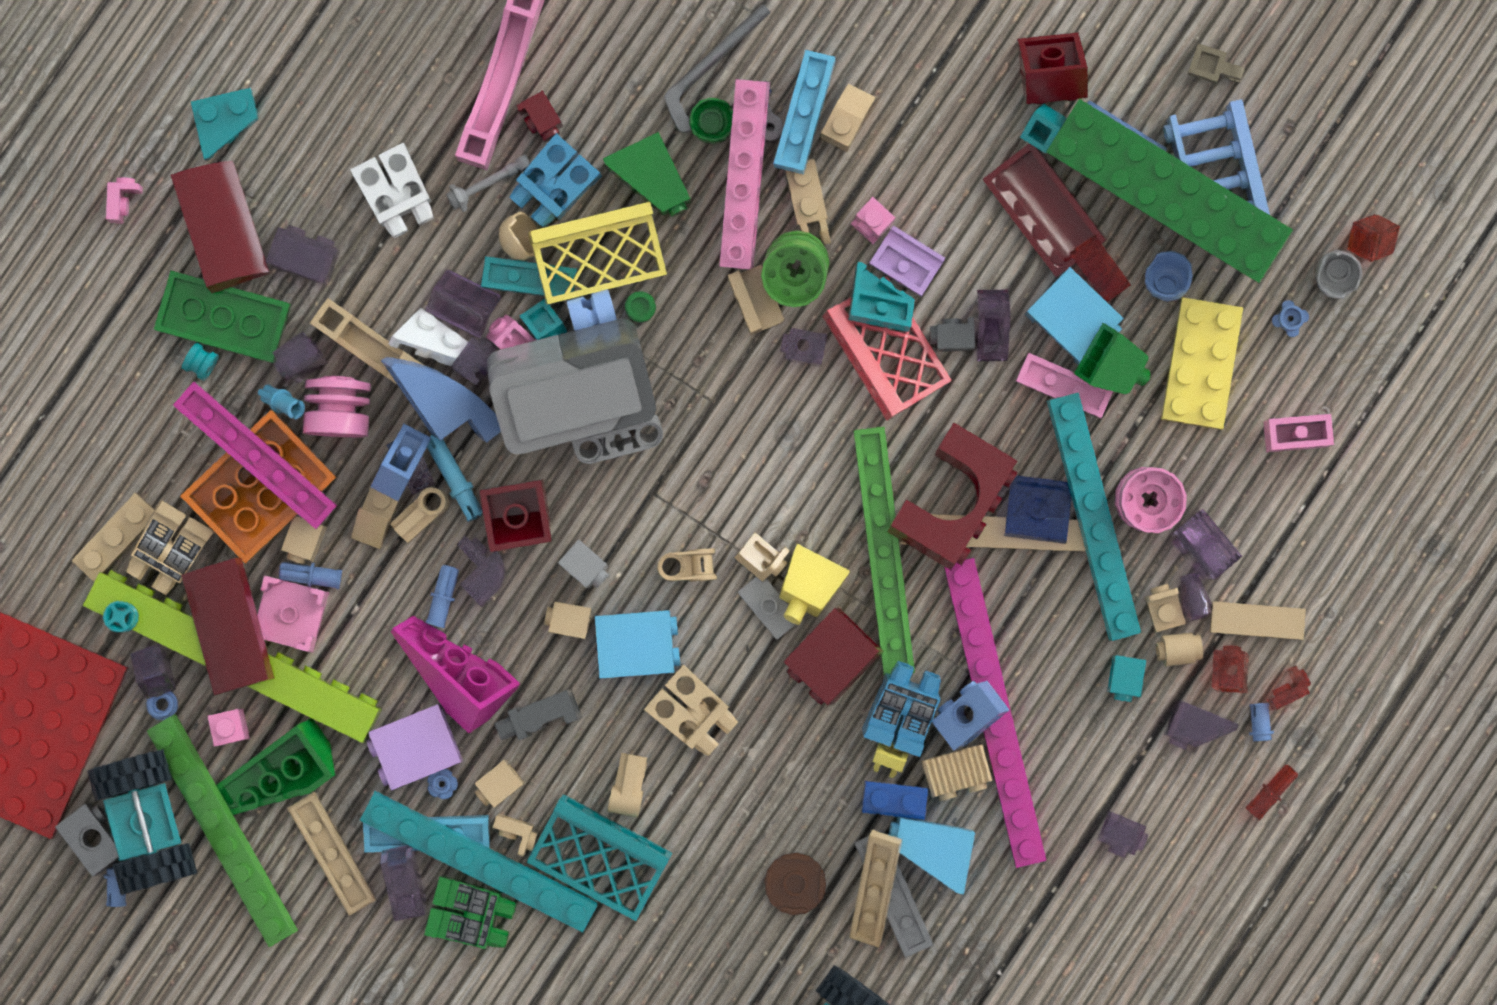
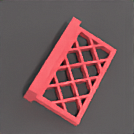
(869, 368)

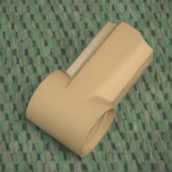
(418, 515)
(627, 792)

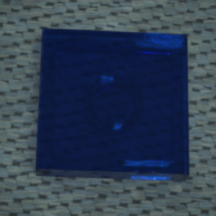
(1038, 509)

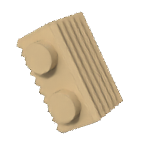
(957, 771)

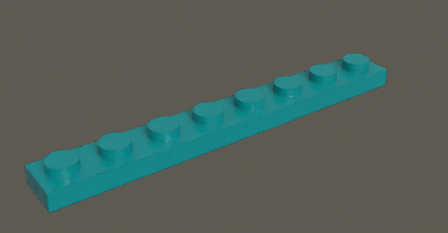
(1093, 516)
(478, 861)

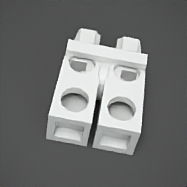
(397, 199)

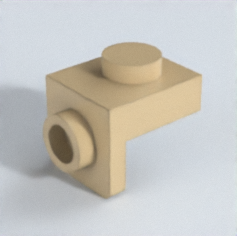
(761, 557)

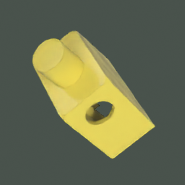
(809, 584)

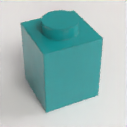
(1043, 127)

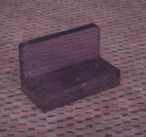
(462, 303)

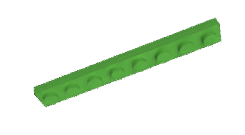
(883, 547)
(222, 831)

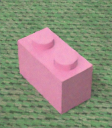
(1298, 433)

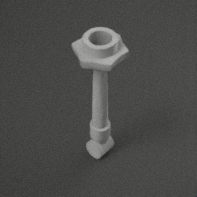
(459, 197)

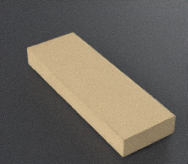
(1257, 620)

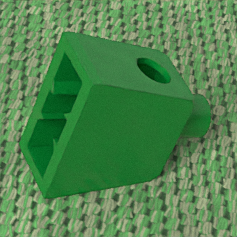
(1113, 362)

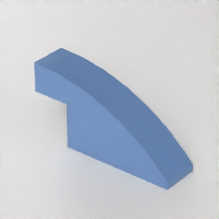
(442, 400)

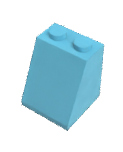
(937, 849)

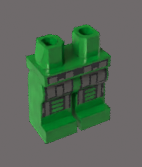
(478, 918)

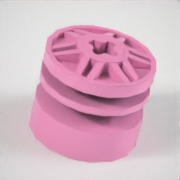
(336, 407)
(1167, 495)

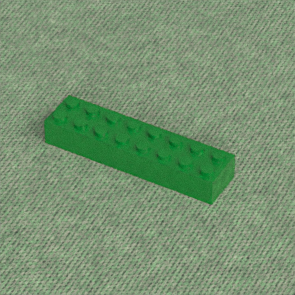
(1169, 191)

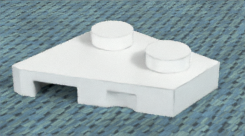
(429, 338)

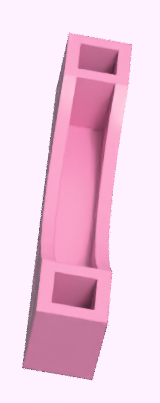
(498, 86)

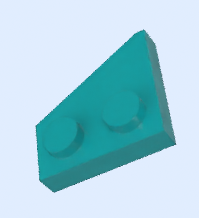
(222, 119)
(879, 302)

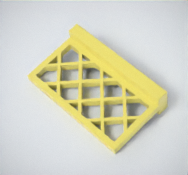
(589, 227)

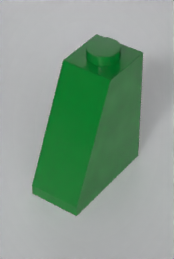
(650, 174)

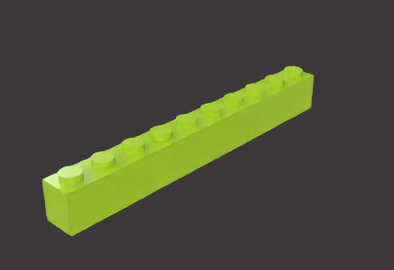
(292, 686)

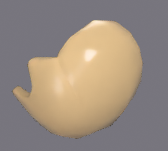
(514, 236)

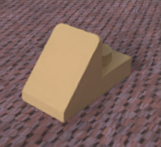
(374, 518)

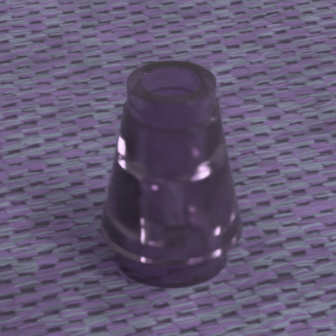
(1194, 597)

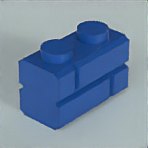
(894, 800)

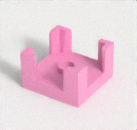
(291, 613)

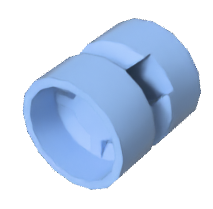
(591, 311)

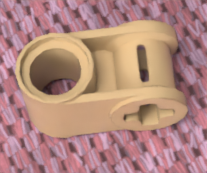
(690, 565)

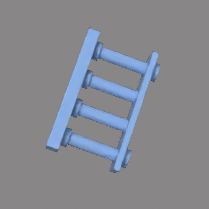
(1240, 148)

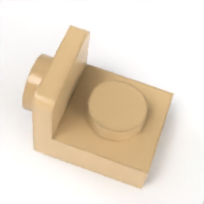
(1164, 608)
(511, 827)

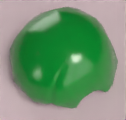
(711, 120)

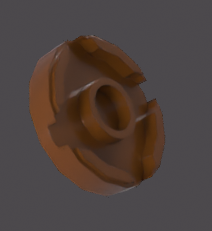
(795, 883)

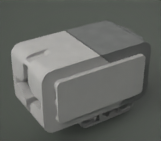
(576, 391)

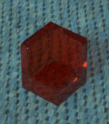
(1373, 237)

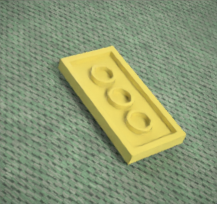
(1202, 363)

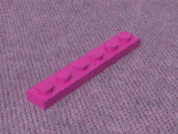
(255, 455)

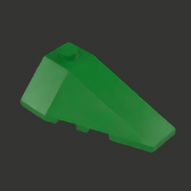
(284, 770)

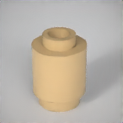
(1179, 649)

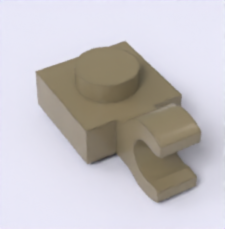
(1210, 64)

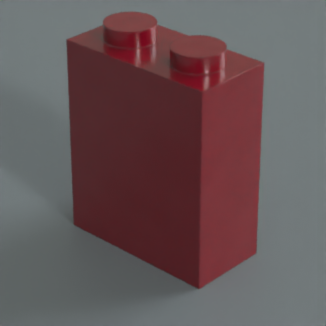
(832, 657)

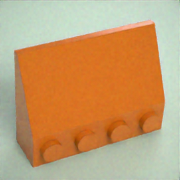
(239, 504)

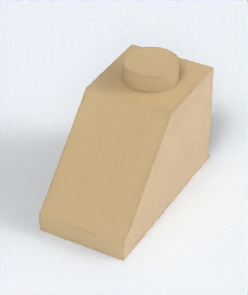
(847, 117)

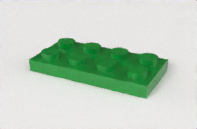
(224, 319)

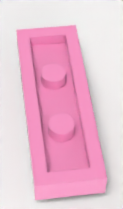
(1059, 382)

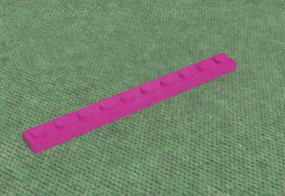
(1000, 736)

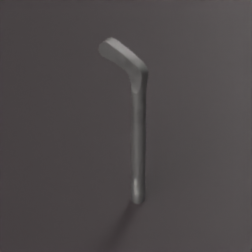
(673, 95)

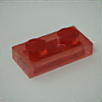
(1100, 268)

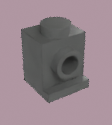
(953, 336)

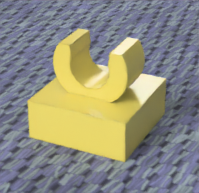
(890, 758)

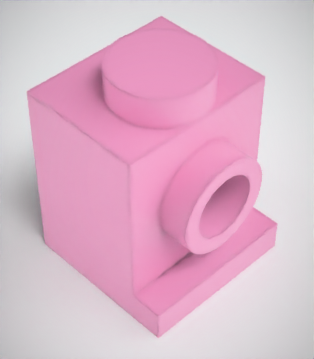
(873, 220)

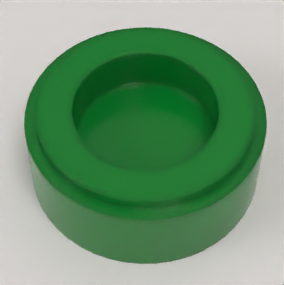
(640, 307)

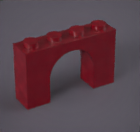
(947, 539)

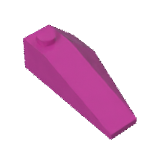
(460, 681)

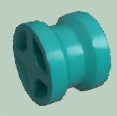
(200, 361)
(115, 618)

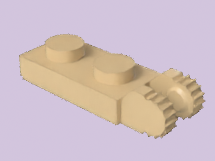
(808, 200)

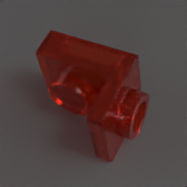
(1286, 694)

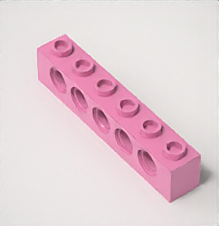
(744, 174)

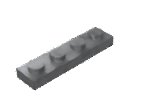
(902, 912)

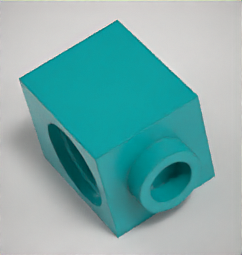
(1126, 677)

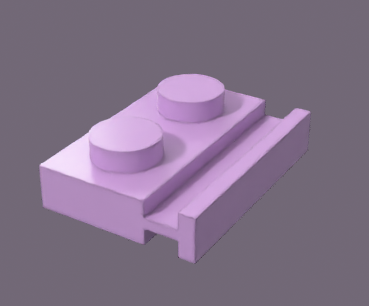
(907, 261)

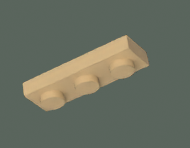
(114, 537)

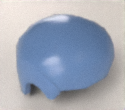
(1169, 276)

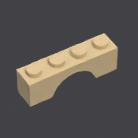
(356, 337)

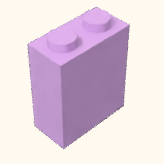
(414, 747)

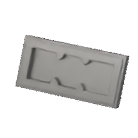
(767, 606)

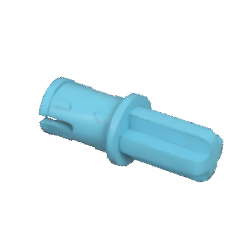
(281, 401)

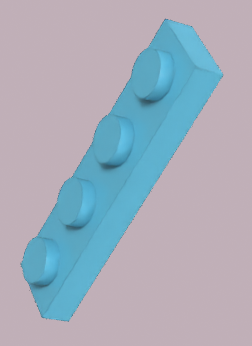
(804, 112)
(473, 827)

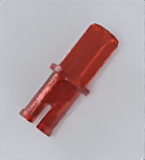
(1271, 792)

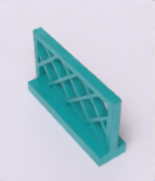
(605, 831)

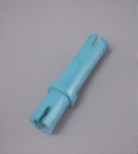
(460, 488)

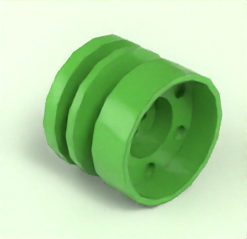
(791, 285)

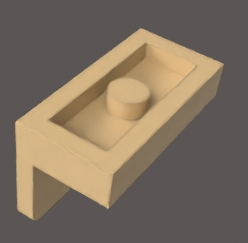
(754, 302)

